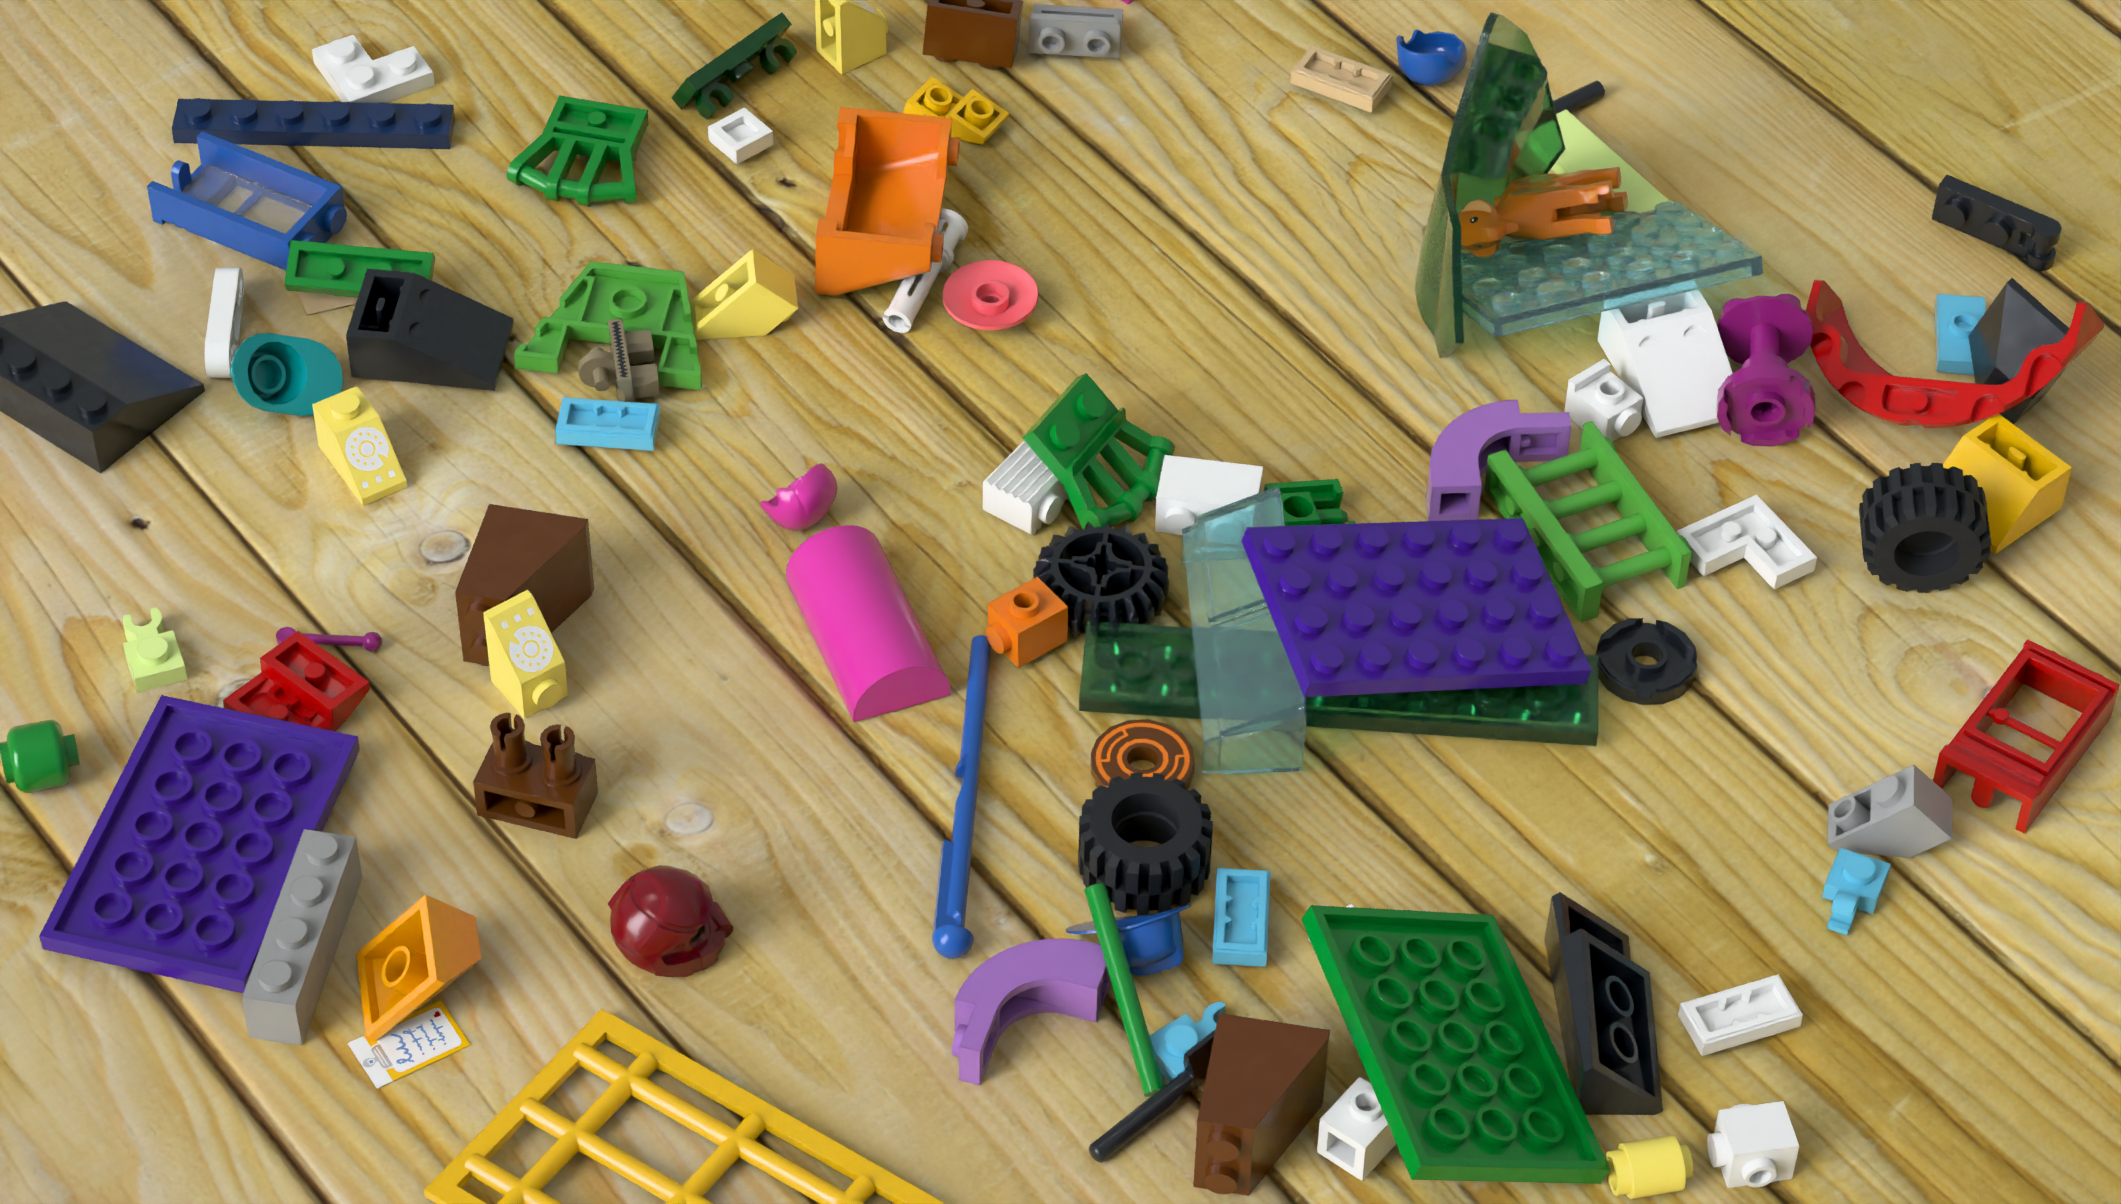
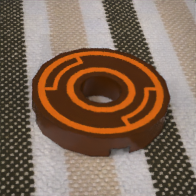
(1142, 741)

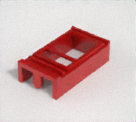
(2010, 770)

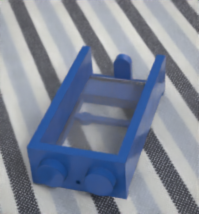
(248, 201)

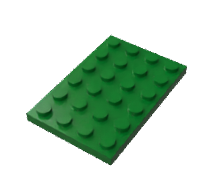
(1454, 1046)

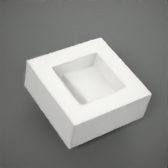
(740, 135)

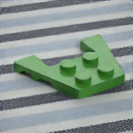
(644, 301)

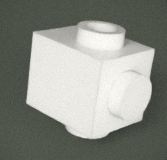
(1355, 1131)
(1753, 1144)

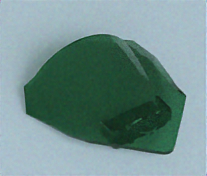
(1498, 135)

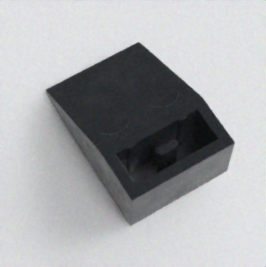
(424, 333)

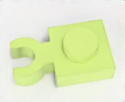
(152, 653)

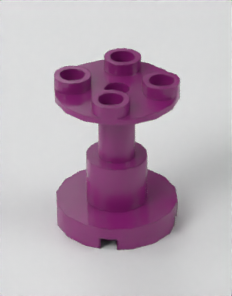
(1765, 397)

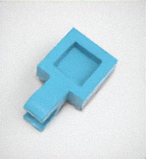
(1853, 885)

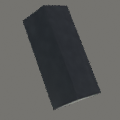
(1602, 1013)

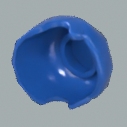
(1431, 57)

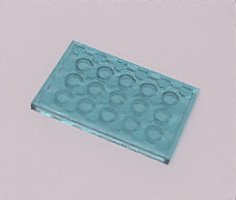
(1590, 273)

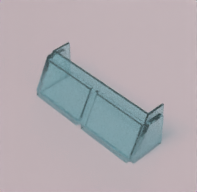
(1244, 678)

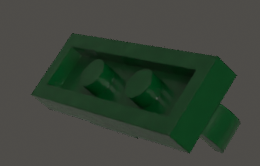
(736, 65)

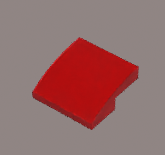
(301, 686)

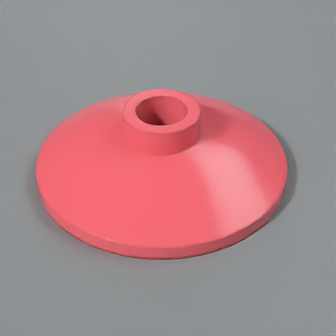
(990, 295)

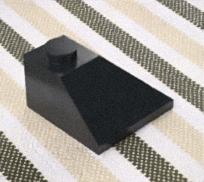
(2005, 337)

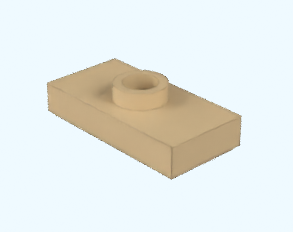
(1341, 78)

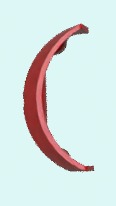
(1931, 401)

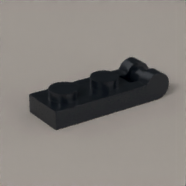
(1997, 222)

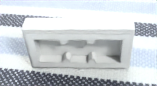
(1740, 1015)

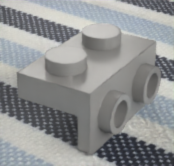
(1075, 31)

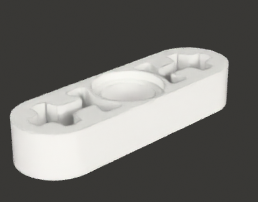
(224, 321)

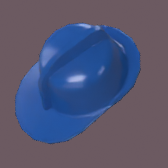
(1149, 940)

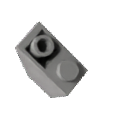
(1892, 817)

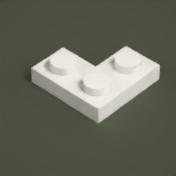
(365, 80)
(1751, 533)

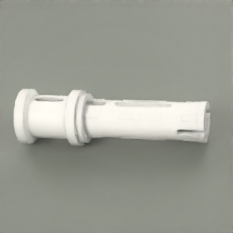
(904, 307)

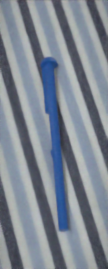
(949, 934)

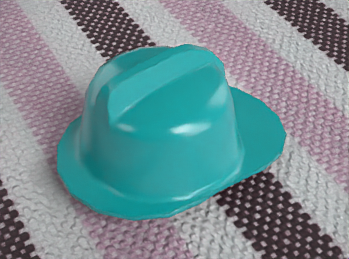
(285, 373)

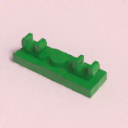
(342, 268)

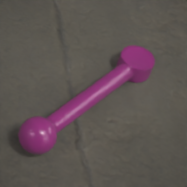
(370, 641)

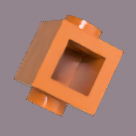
(1027, 622)

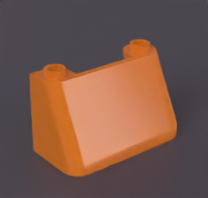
(883, 199)

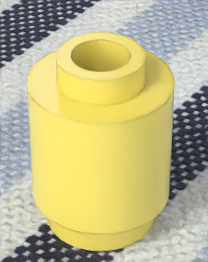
(1649, 1167)

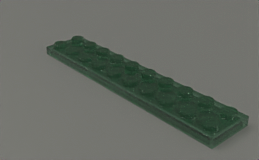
(1154, 674)

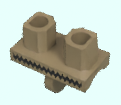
(604, 368)

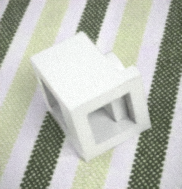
(1605, 400)

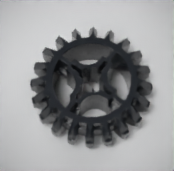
(1130, 571)

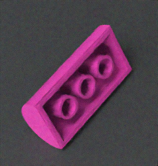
(863, 623)

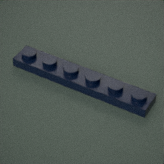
(315, 123)

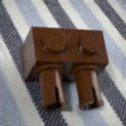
(973, 31)
(535, 784)

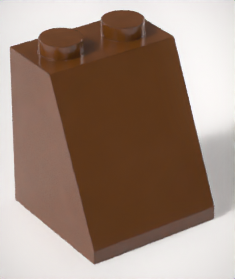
(517, 554)
(1256, 1099)

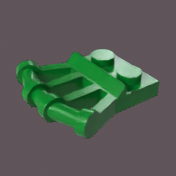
(590, 130)
(1079, 429)

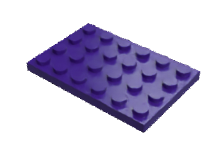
(1414, 606)
(198, 842)

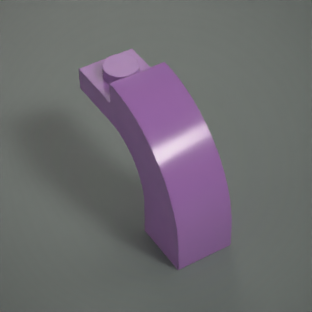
(1464, 447)
(1021, 982)

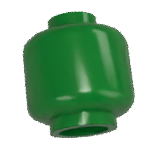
(38, 756)

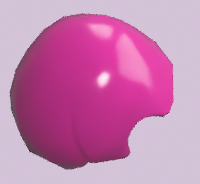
(804, 500)

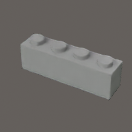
(302, 937)

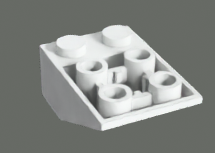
(1670, 358)

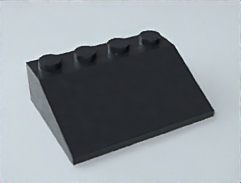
(85, 383)

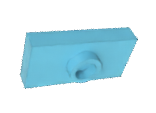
(1953, 323)
(608, 424)
(1241, 917)

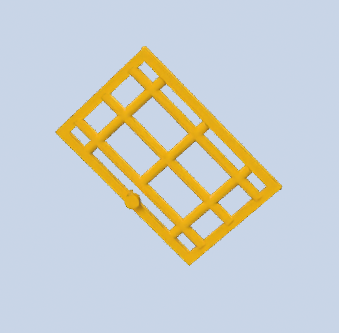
(633, 1081)

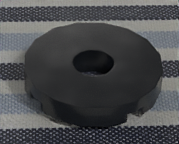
(1641, 682)

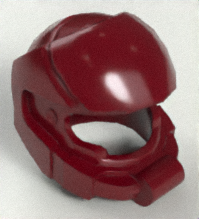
(659, 914)

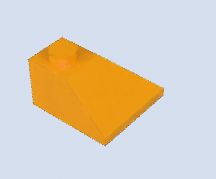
(414, 962)

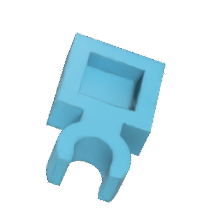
(1180, 1036)

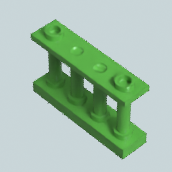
(1561, 551)

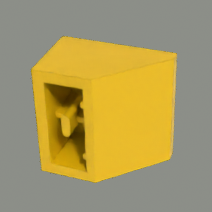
(2017, 474)

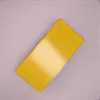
(972, 116)

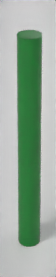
(1124, 989)

